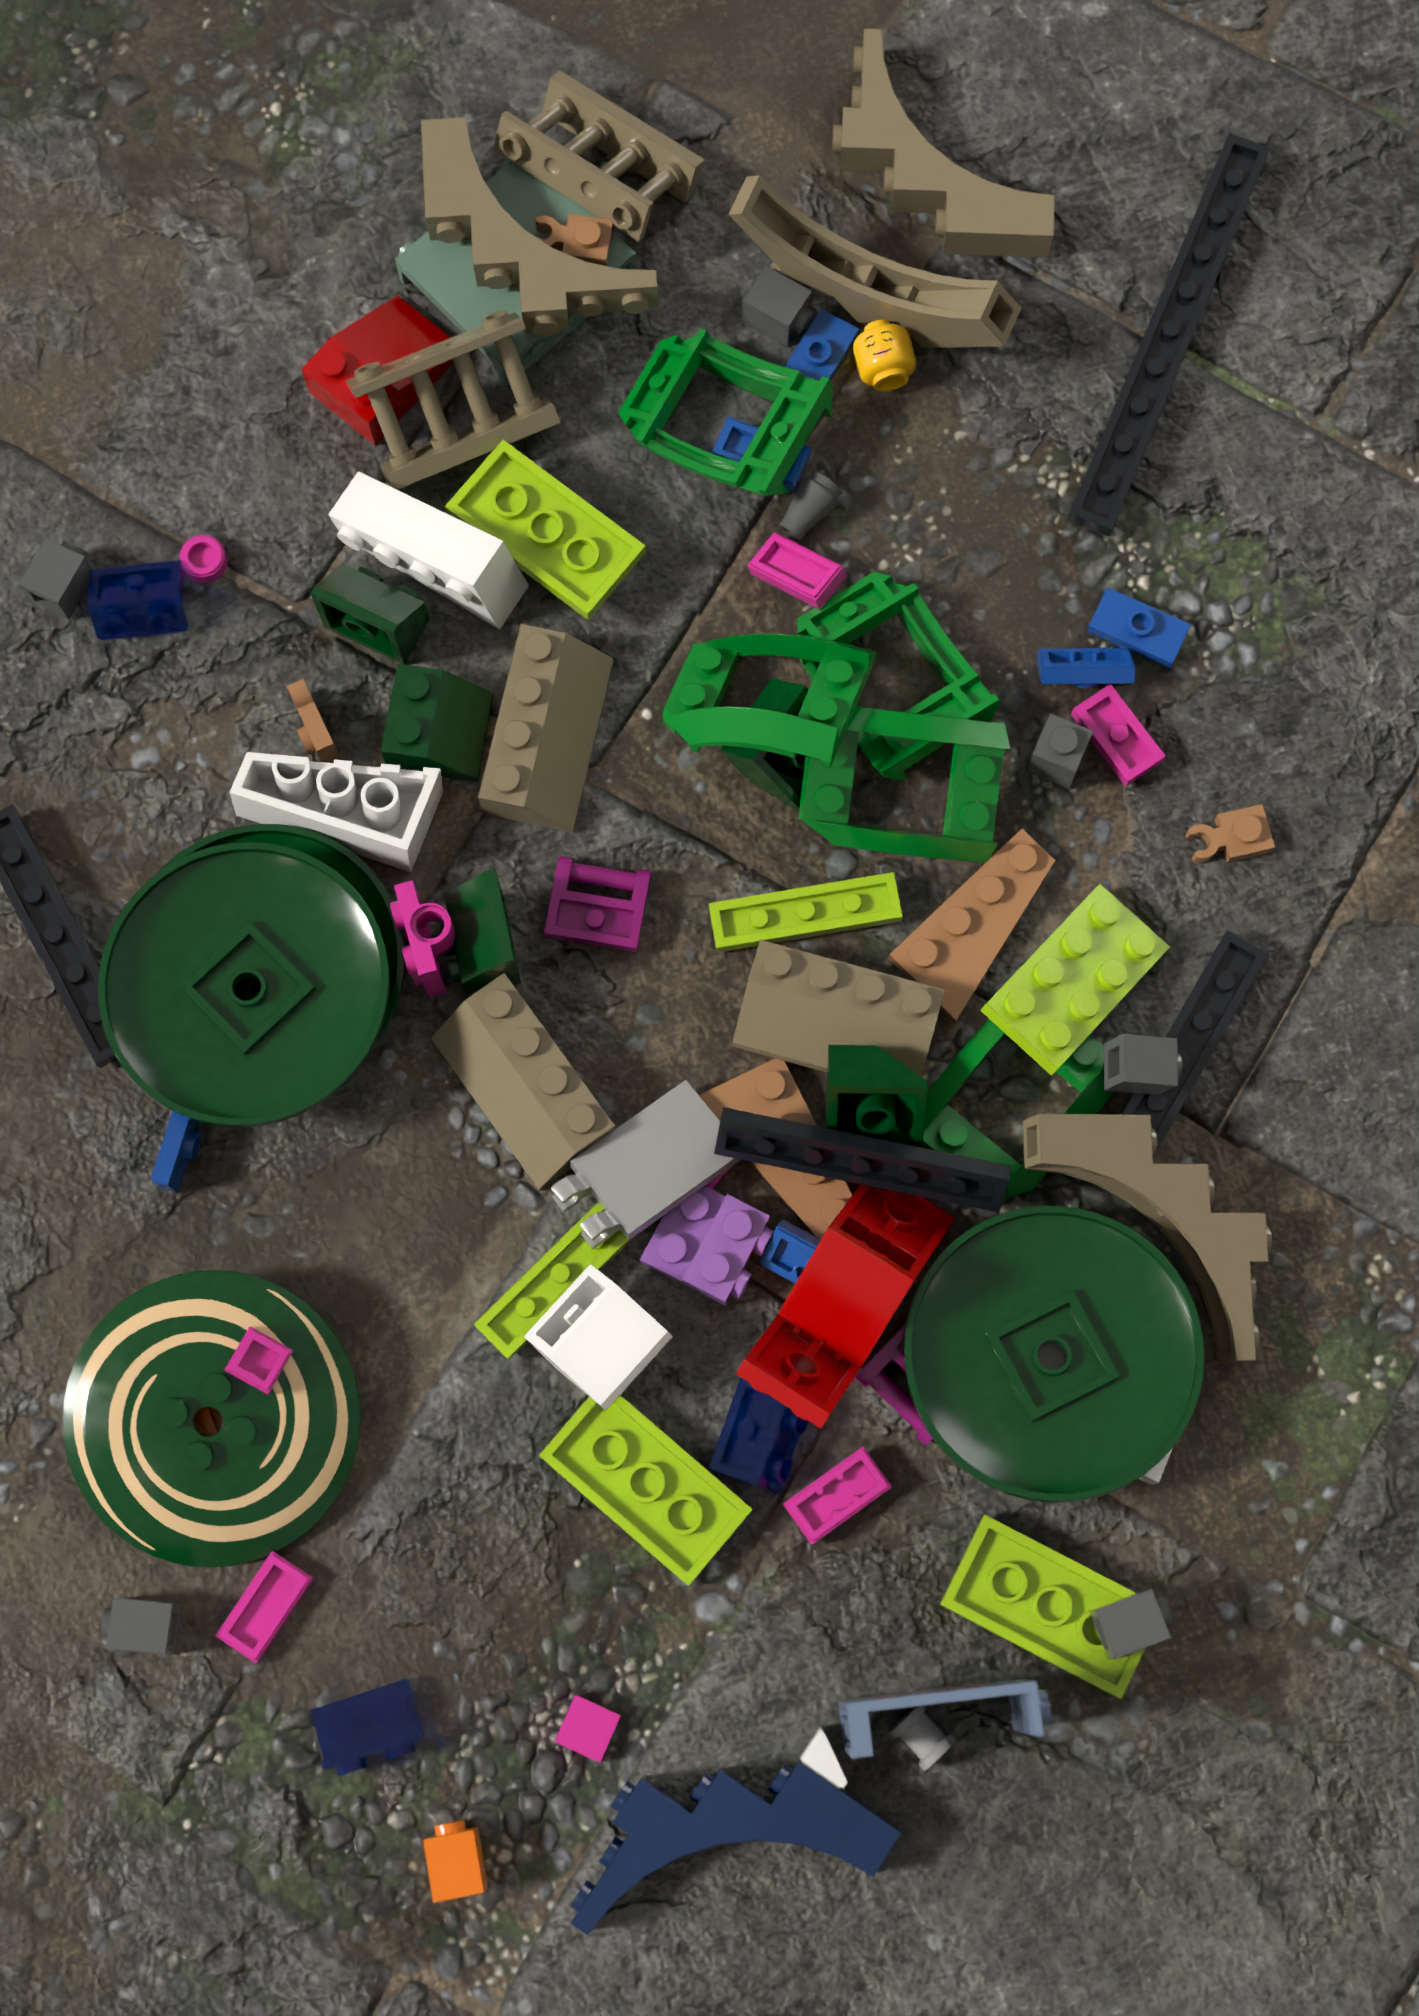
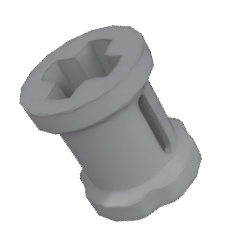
(922, 1736)

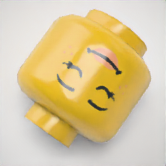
(884, 355)

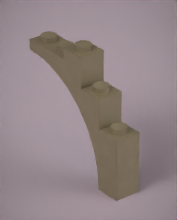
(969, 210)
(505, 253)
(930, 306)
(1175, 1197)

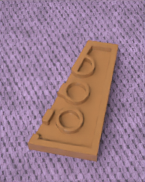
(974, 923)
(773, 1093)

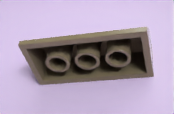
(545, 730)
(806, 1001)
(521, 1081)

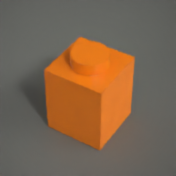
(455, 1861)

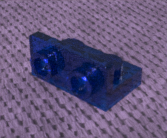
(137, 600)
(757, 1440)
(367, 1725)

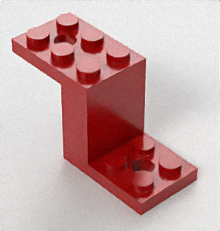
(844, 1300)

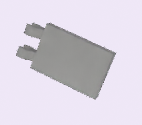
(645, 1166)

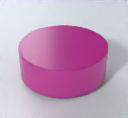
(203, 558)

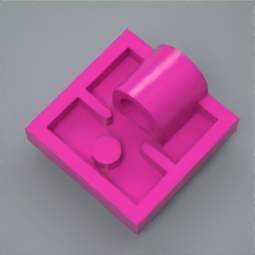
(422, 953)

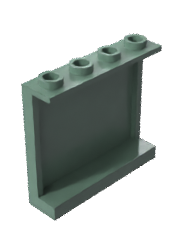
(447, 273)

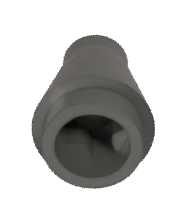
(811, 503)

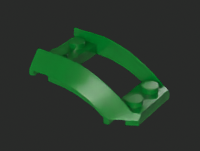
(778, 441)
(866, 607)
(823, 717)
(970, 797)
(952, 1134)

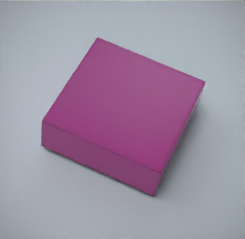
(258, 1360)
(587, 1728)

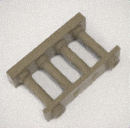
(614, 132)
(488, 428)

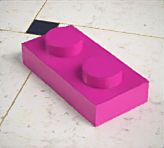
(1118, 735)

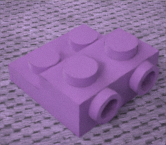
(709, 1244)

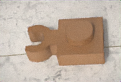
(582, 237)
(314, 732)
(1238, 833)

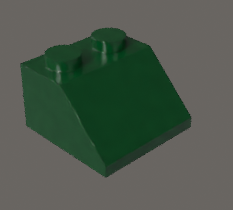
(371, 612)
(436, 722)
(771, 771)
(481, 933)
(874, 1095)

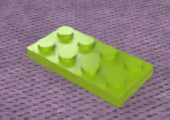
(547, 529)
(1075, 979)
(647, 1485)
(1039, 1603)

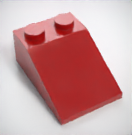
(381, 337)

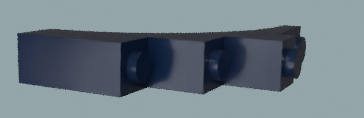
(661, 1829)

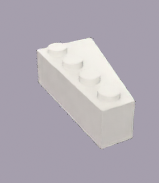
(430, 547)
(364, 808)

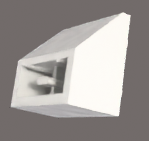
(598, 1337)

